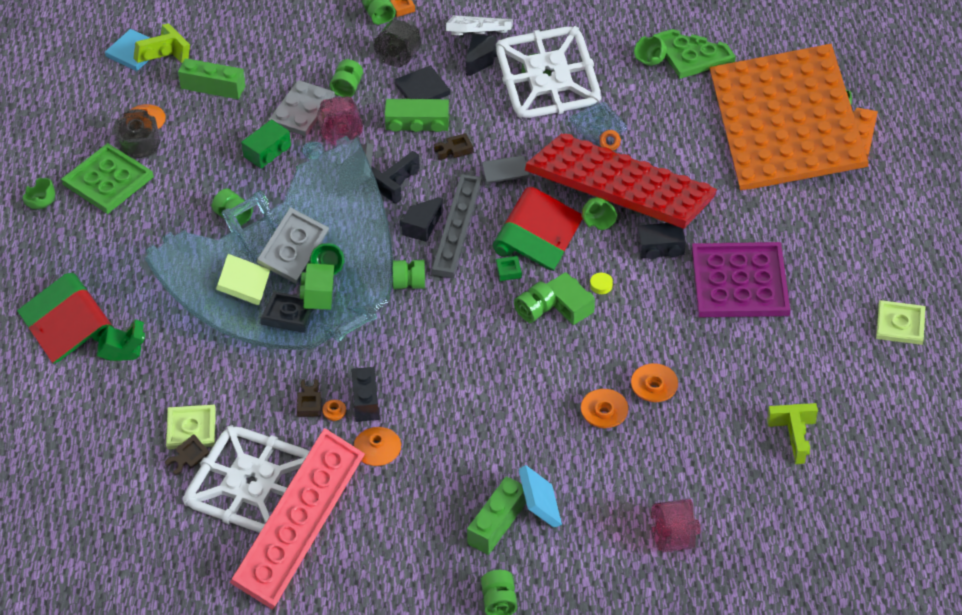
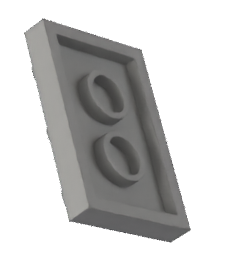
(300, 107)
(292, 245)

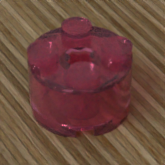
(339, 118)
(674, 525)

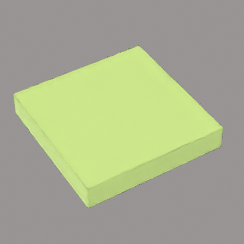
(243, 279)
(900, 322)
(190, 420)

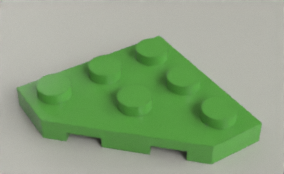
(694, 53)

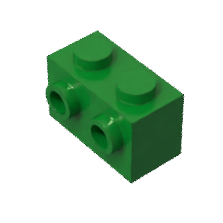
(266, 143)

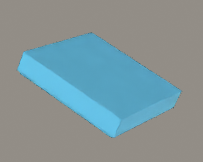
(123, 50)
(540, 496)

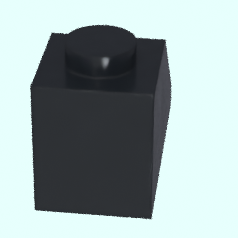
(480, 53)
(421, 219)

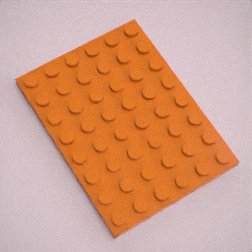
(787, 117)

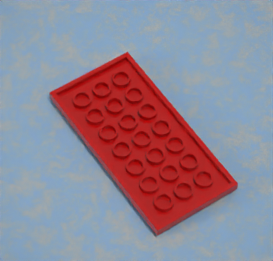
(622, 180)

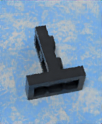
(392, 178)

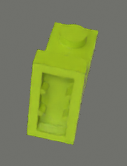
(166, 44)
(795, 418)

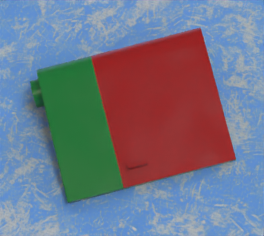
(538, 228)
(64, 317)

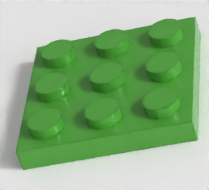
(107, 178)

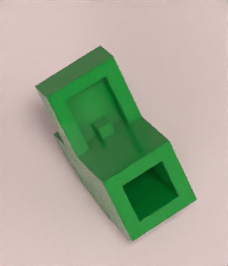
(121, 345)

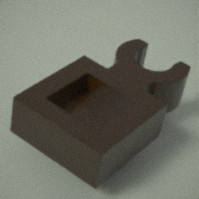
(456, 145)
(309, 400)
(189, 453)

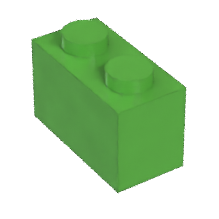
(317, 286)
(572, 298)

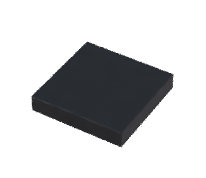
(422, 85)
(286, 312)

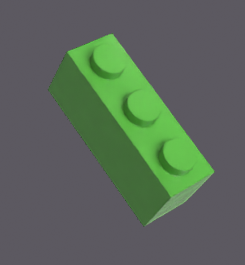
(211, 78)
(417, 115)
(496, 516)

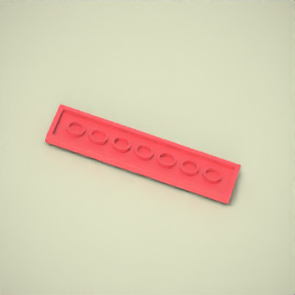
(297, 519)

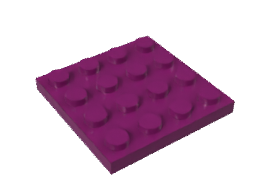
(740, 279)

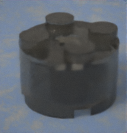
(395, 39)
(137, 134)

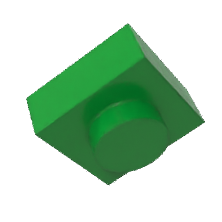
(508, 268)

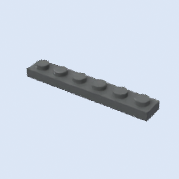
(457, 226)

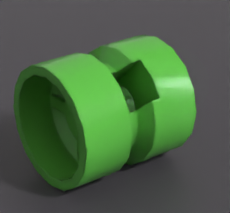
(379, 10)
(346, 78)
(228, 199)
(408, 274)
(535, 302)
(499, 593)

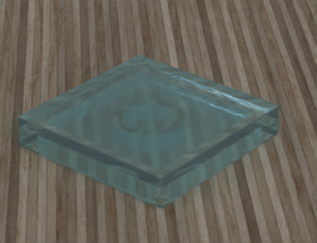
(595, 121)

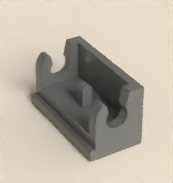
(504, 170)

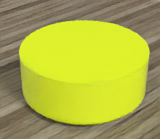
(601, 283)

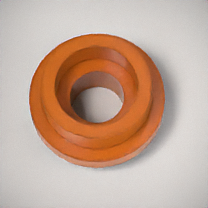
(610, 133)
(334, 415)

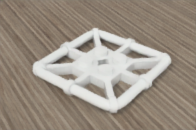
(542, 83)
(235, 481)

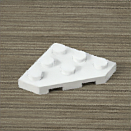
(477, 25)

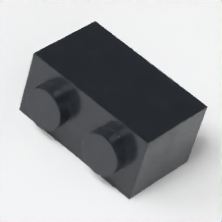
(660, 240)
(365, 394)

